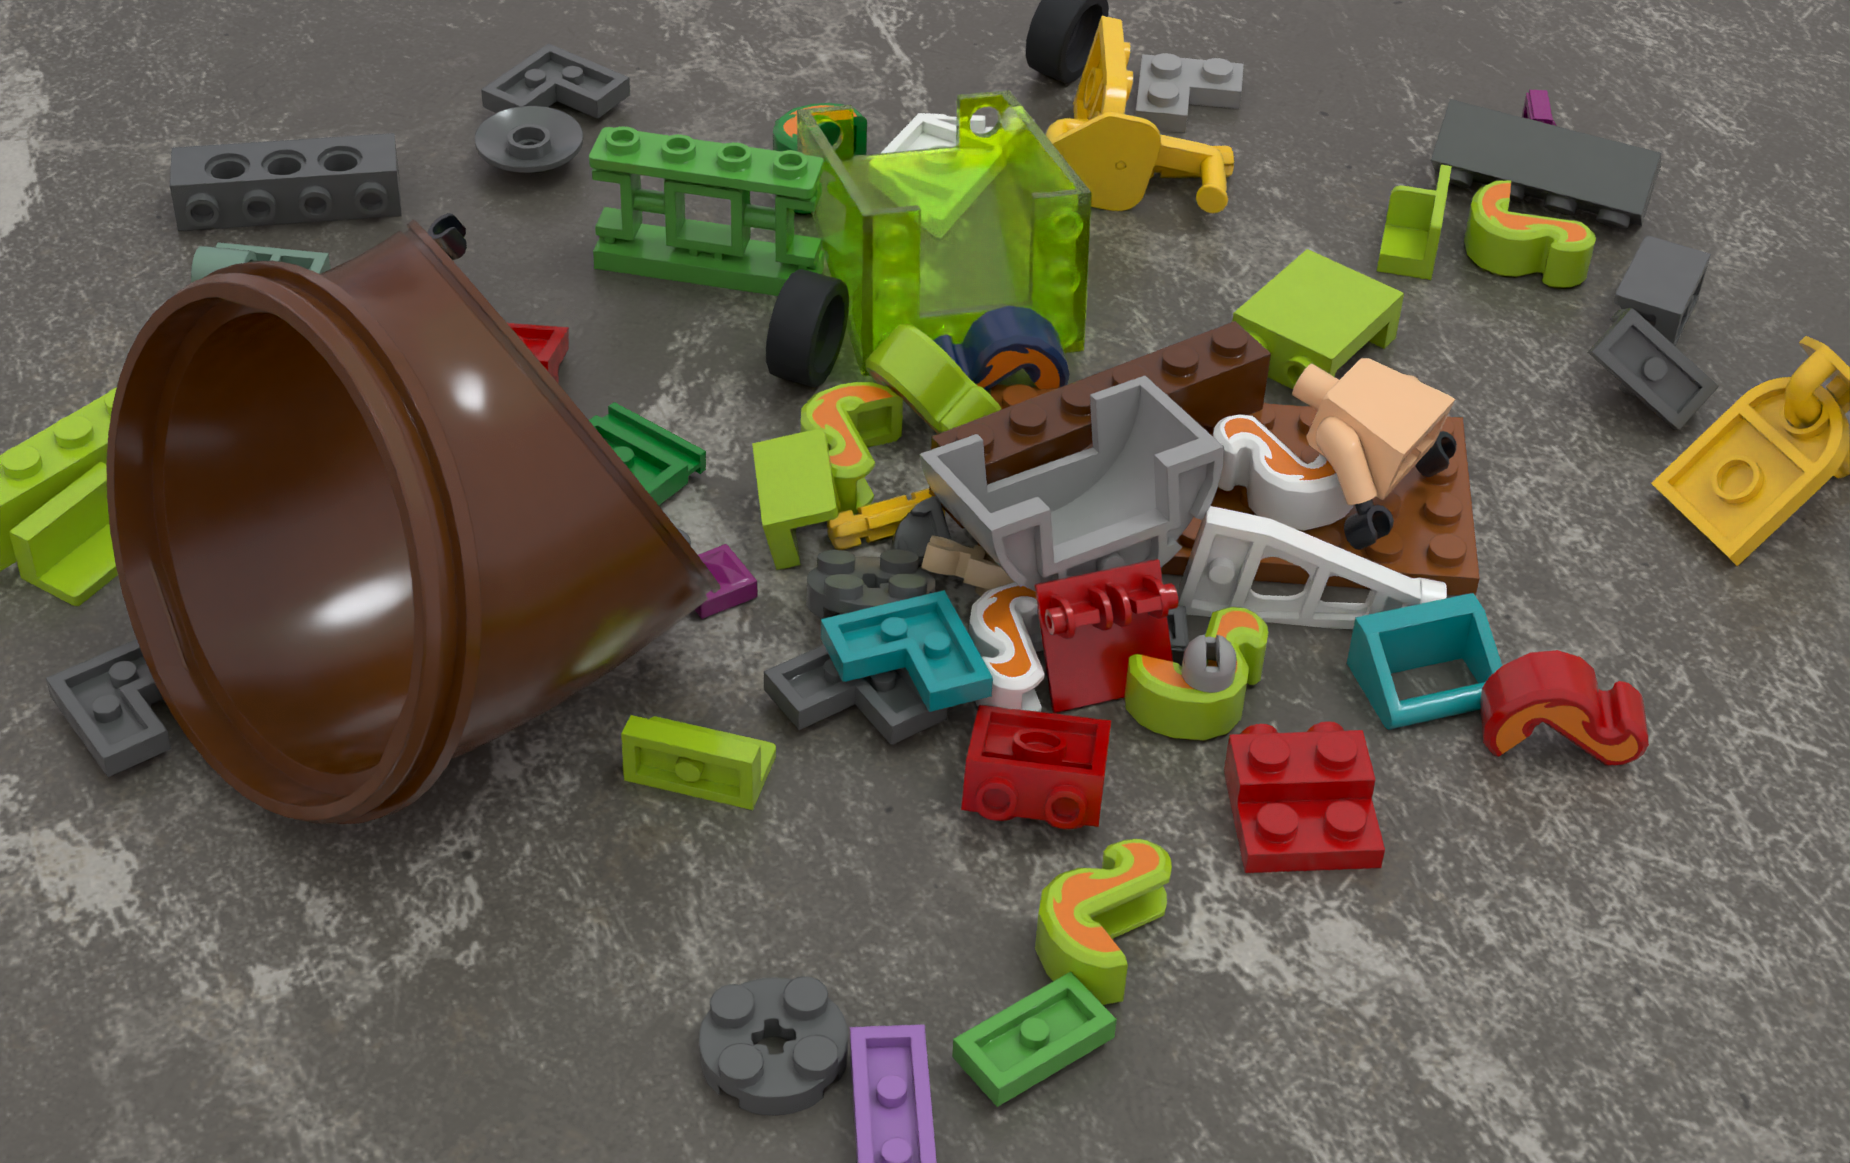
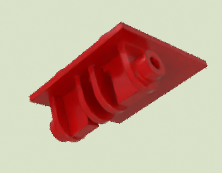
(1095, 626)

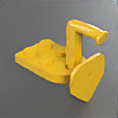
(1117, 150)
(1765, 455)

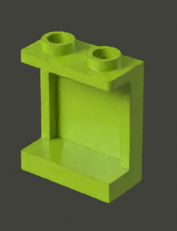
(1319, 316)

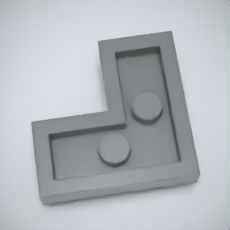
(1173, 83)

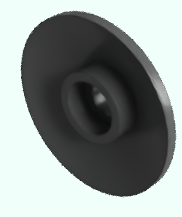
(528, 139)

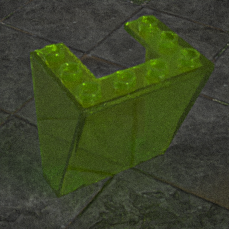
(952, 228)

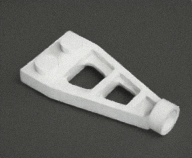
(1235, 543)

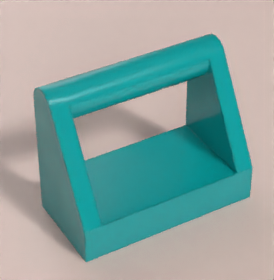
(1416, 639)

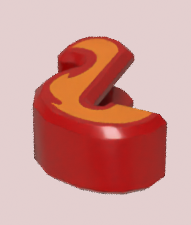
(1566, 697)

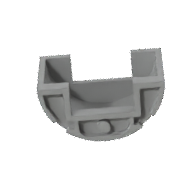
(1095, 507)

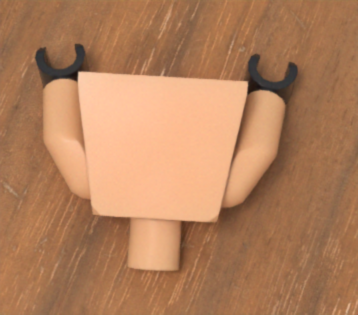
(1372, 434)

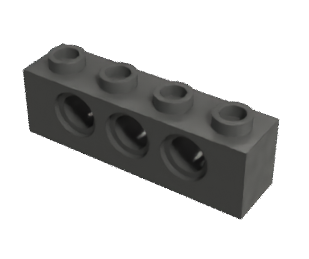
(285, 182)

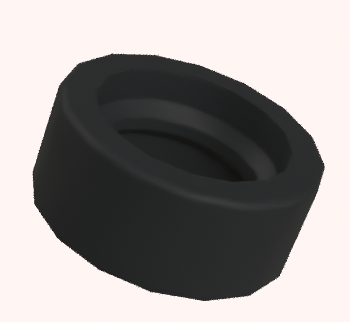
(1063, 36)
(807, 327)

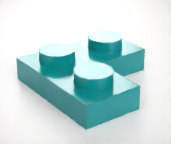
(912, 634)

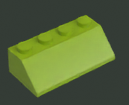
(50, 463)

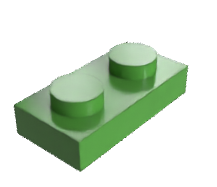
(1033, 1038)

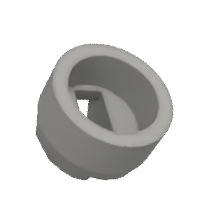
(1205, 677)

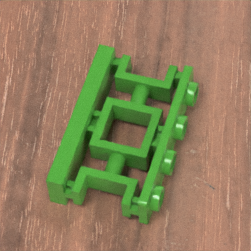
(700, 249)

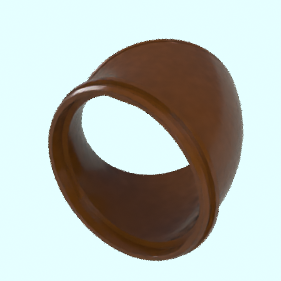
(369, 528)

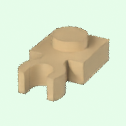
(973, 565)

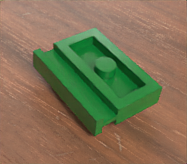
(650, 452)

